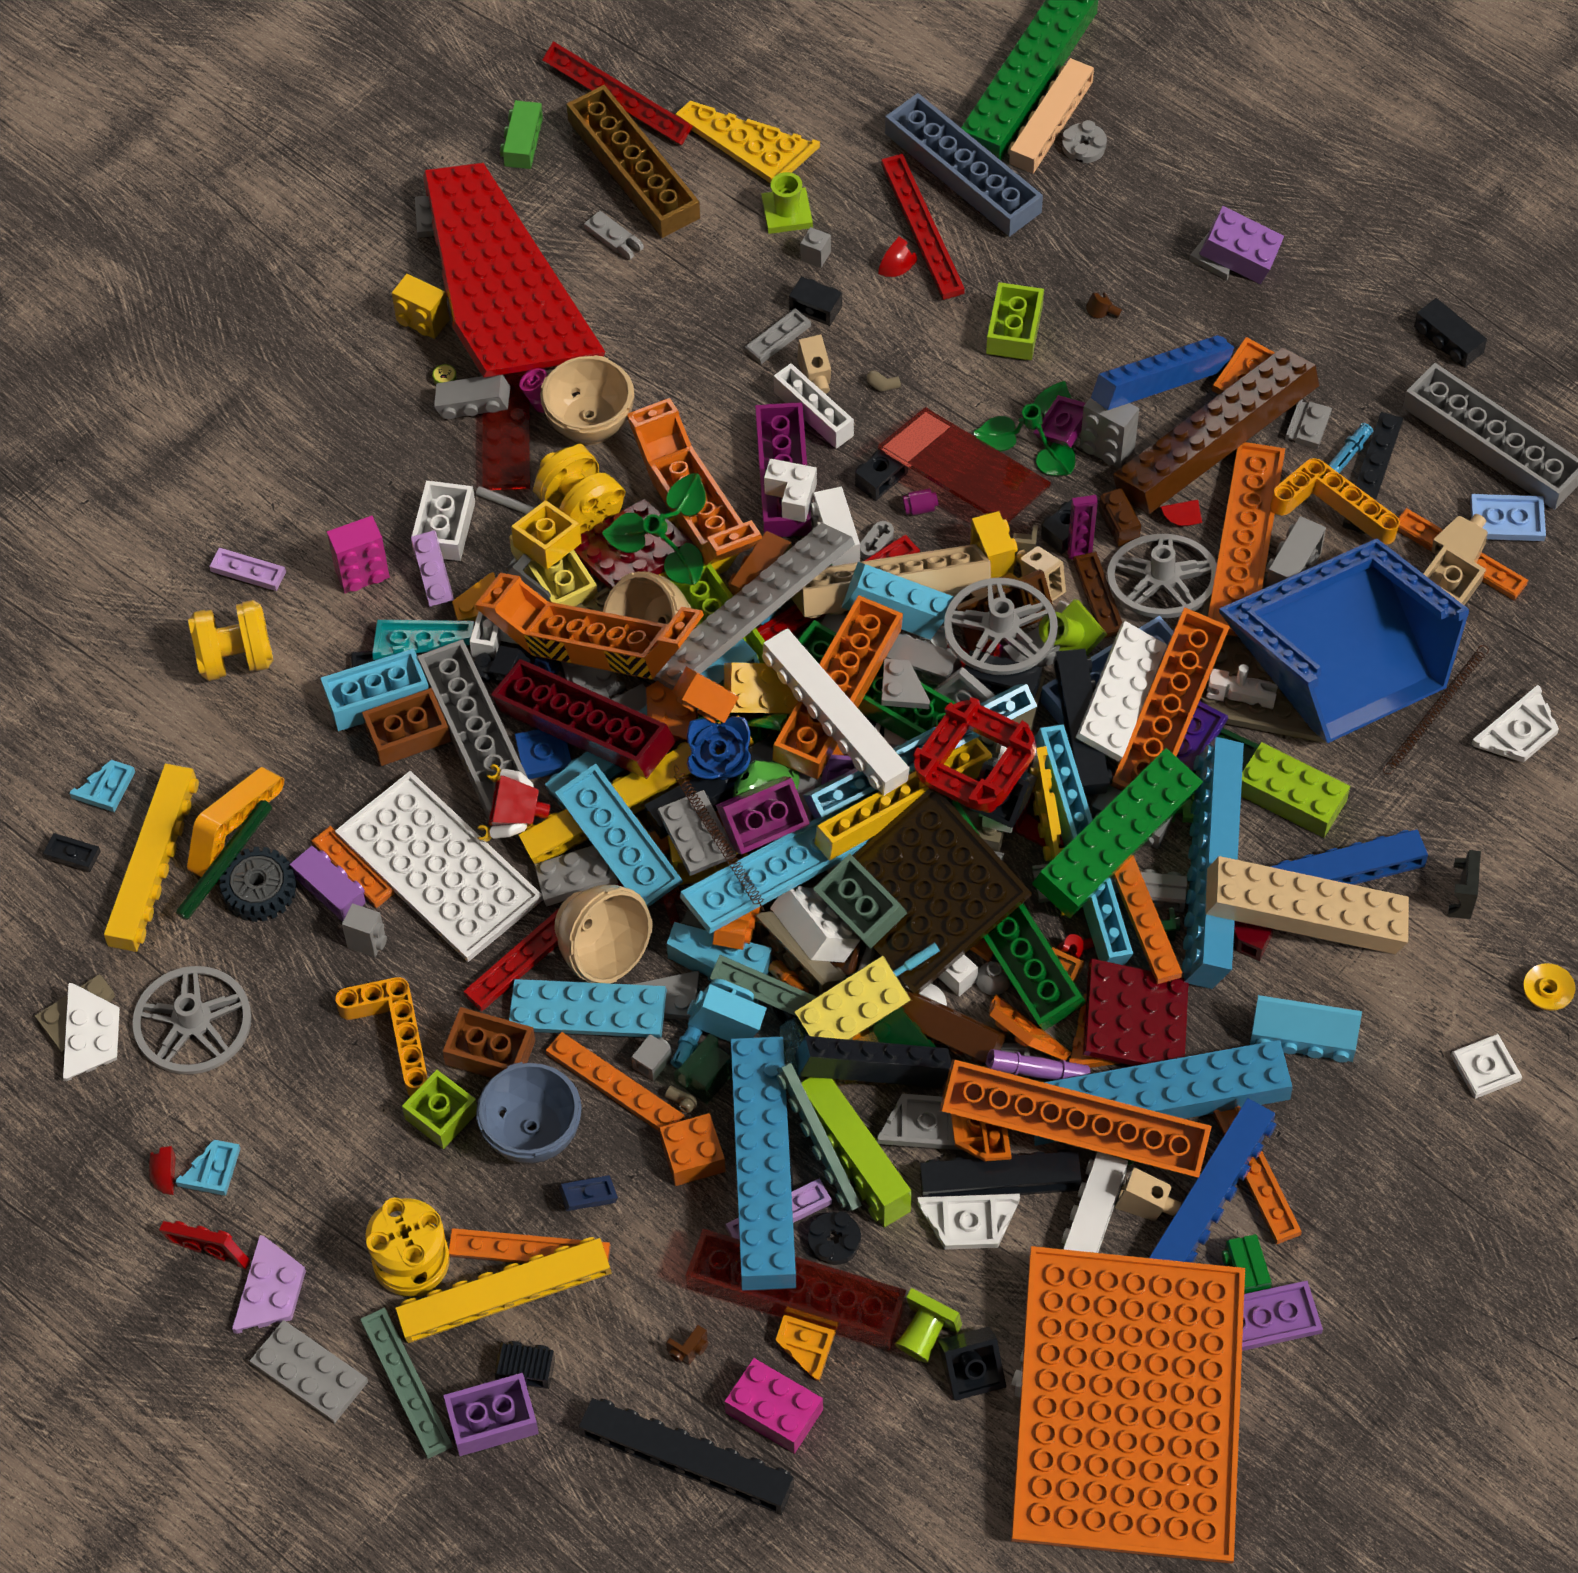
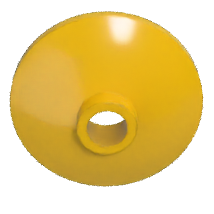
(1553, 978)

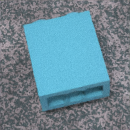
(726, 1011)

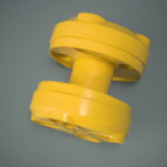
(575, 486)
(215, 643)
(407, 1247)

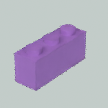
(327, 882)

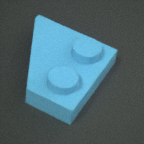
(106, 786)
(212, 1169)

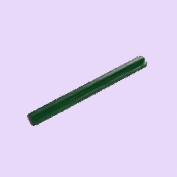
(223, 860)

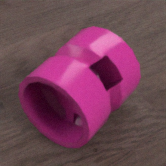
(531, 387)

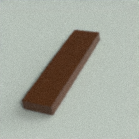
(1098, 592)

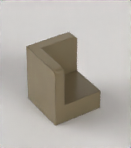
(1026, 541)

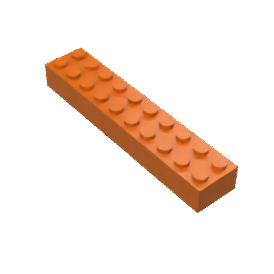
(1075, 1118)

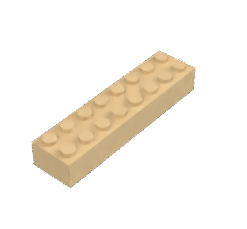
(941, 570)
(1307, 905)

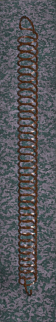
(1438, 710)
(718, 838)

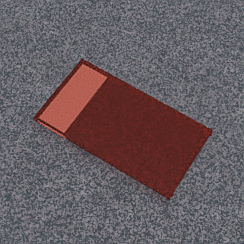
(964, 465)

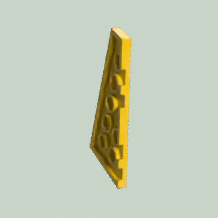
(749, 142)
(1046, 806)

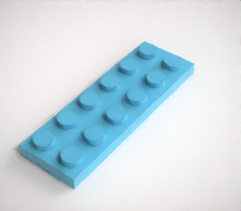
(618, 835)
(589, 1008)

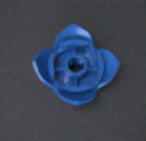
(706, 737)

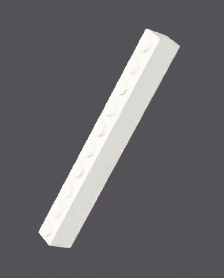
(1092, 1214)

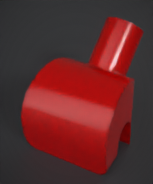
(1075, 945)

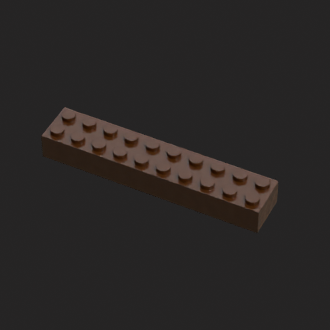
(1216, 430)

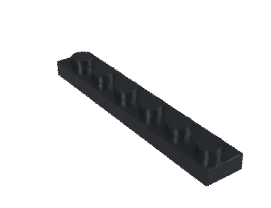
(1377, 458)

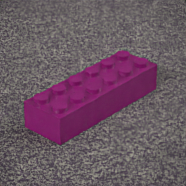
(780, 438)

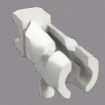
(1241, 688)

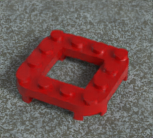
(982, 794)

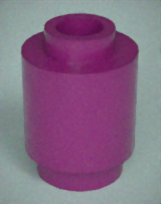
(920, 502)

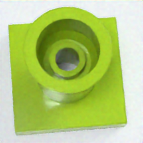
(786, 205)
(1075, 628)
(926, 1325)

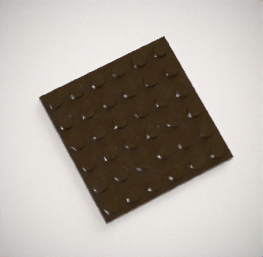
(943, 880)

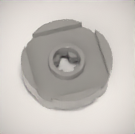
(1084, 132)

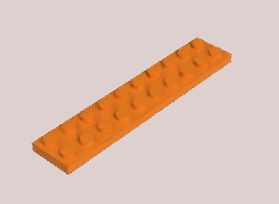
(1246, 526)

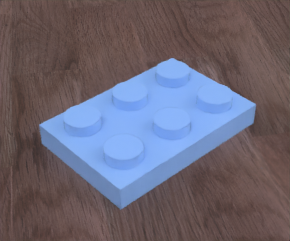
(1511, 516)

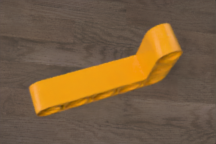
(1340, 494)
(226, 815)
(402, 1026)

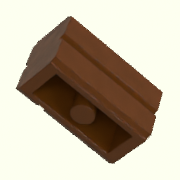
(1119, 517)

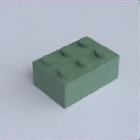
(860, 900)

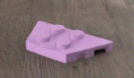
(269, 1288)

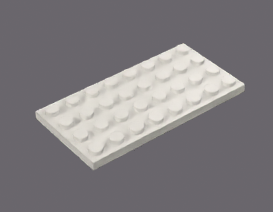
(439, 866)

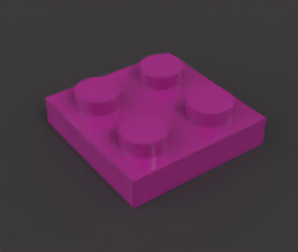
(1063, 421)

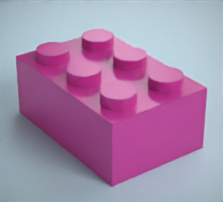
(358, 554)
(774, 1405)

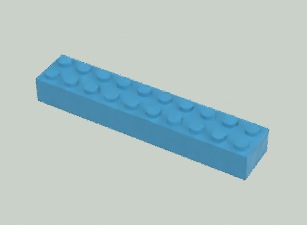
(1213, 835)
(1193, 1083)
(762, 1165)

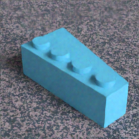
(696, 951)

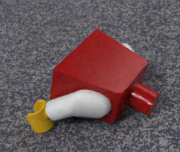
(512, 805)

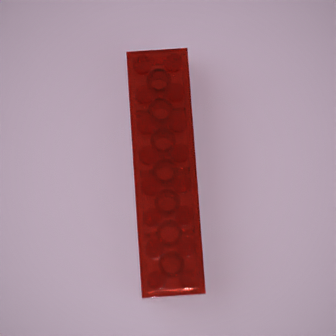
(822, 1294)

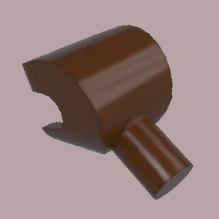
(1100, 306)

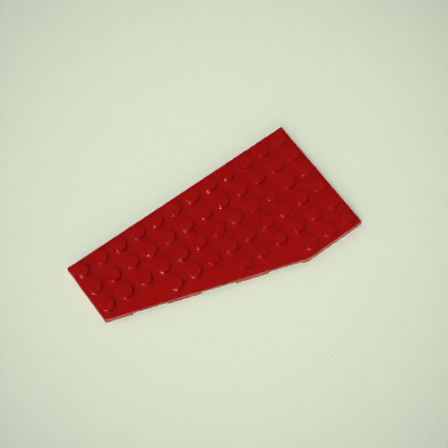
(497, 281)

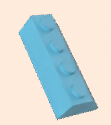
(921, 606)
(371, 686)
(1307, 1028)

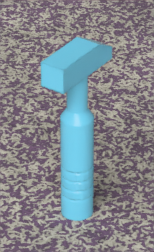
(917, 959)

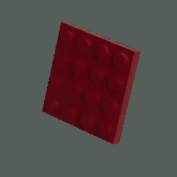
(611, 563)
(1133, 1016)

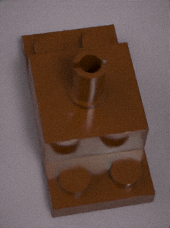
(1019, 597)

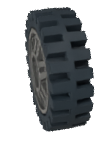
(263, 900)

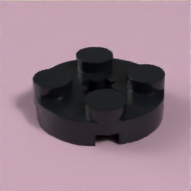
(828, 1251)

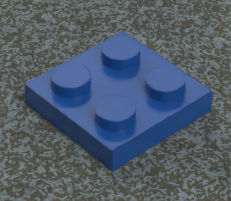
(542, 753)

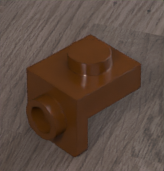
(694, 1345)

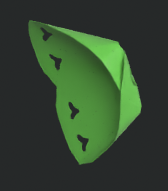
(761, 773)

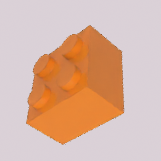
(702, 693)
(692, 1149)

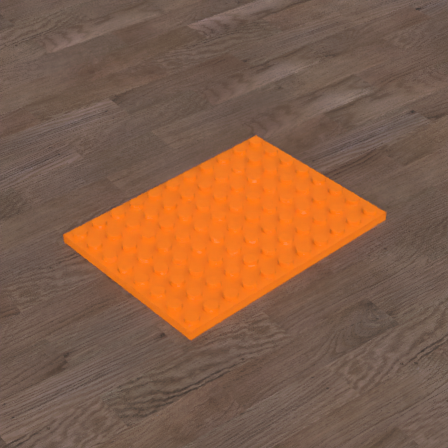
(1129, 1405)

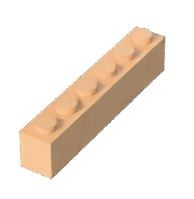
(1051, 115)

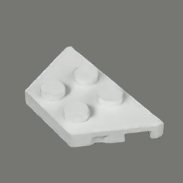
(1520, 729)
(90, 1032)
(969, 1220)

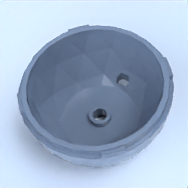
(530, 1097)

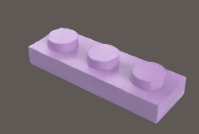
(432, 568)
(247, 569)

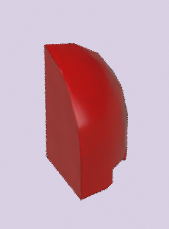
(897, 259)
(1183, 513)
(163, 1170)

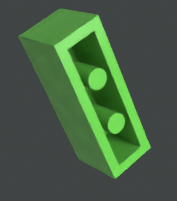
(522, 134)

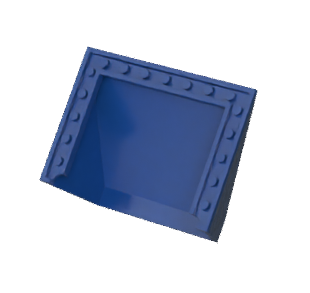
(1352, 637)

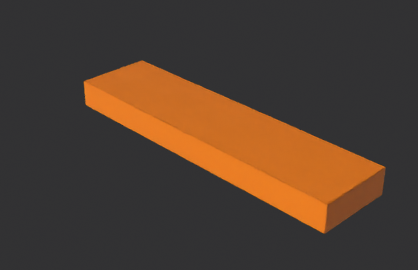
(340, 854)

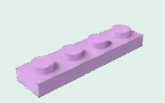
(804, 1202)

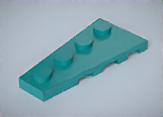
(422, 635)

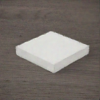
(1486, 1066)

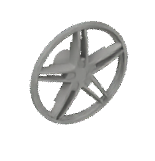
(1161, 573)
(999, 624)
(191, 1017)

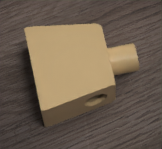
(814, 361)
(1463, 536)
(1049, 564)
(1146, 1196)

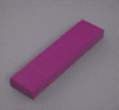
(1082, 525)

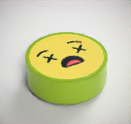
(444, 373)

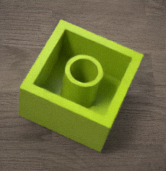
(440, 1109)

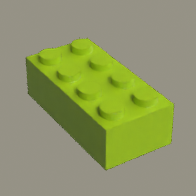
(1293, 789)

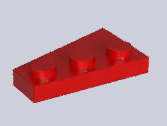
(215, 1243)

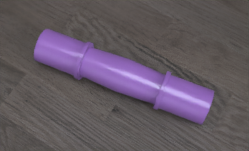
(1034, 1066)

